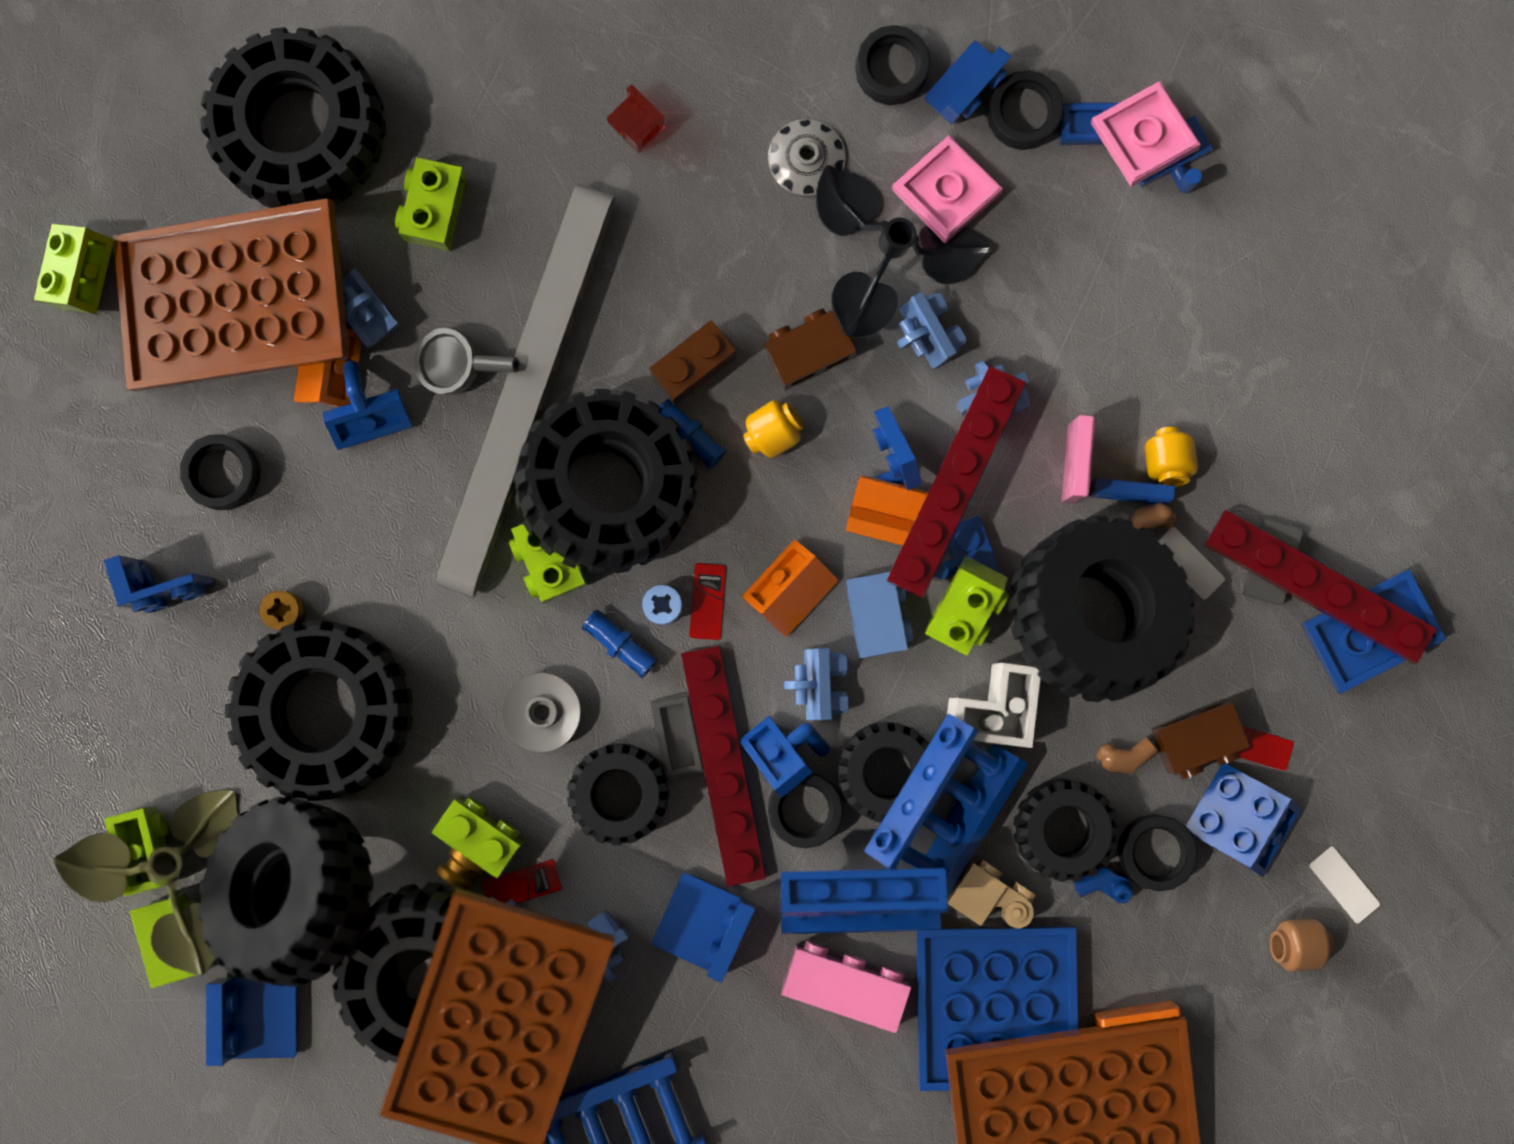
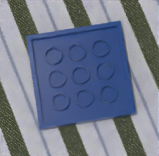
(990, 988)

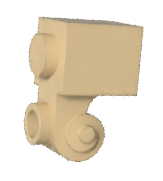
(981, 891)

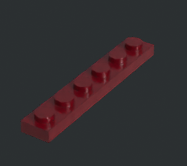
(956, 482)
(1320, 587)
(723, 766)

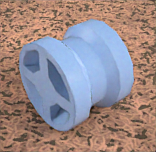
(667, 608)

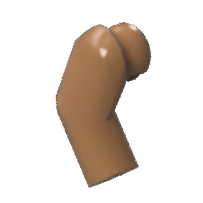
(1154, 516)
(1123, 760)

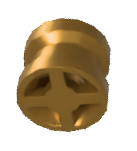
(291, 609)
(458, 870)

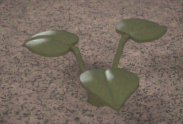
(99, 863)

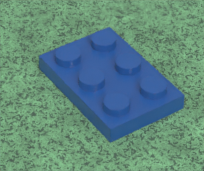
(1354, 658)

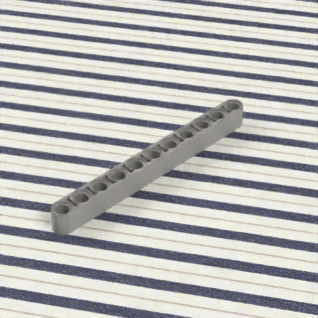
(525, 390)

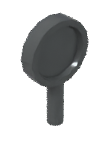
(450, 362)

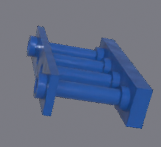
(969, 819)
(862, 900)
(621, 1089)

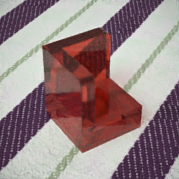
(636, 120)

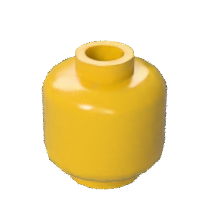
(773, 429)
(1171, 457)

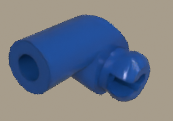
(1108, 882)

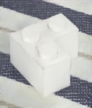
(1010, 708)

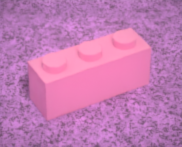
(846, 986)

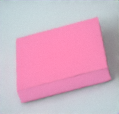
(1145, 133)
(947, 189)
(1078, 459)

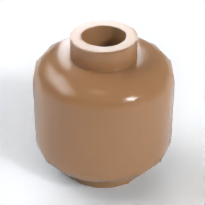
(1301, 945)

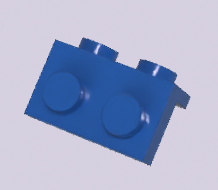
(965, 79)

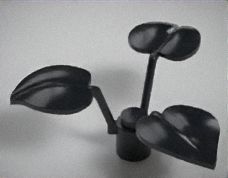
(862, 302)

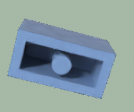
(877, 615)

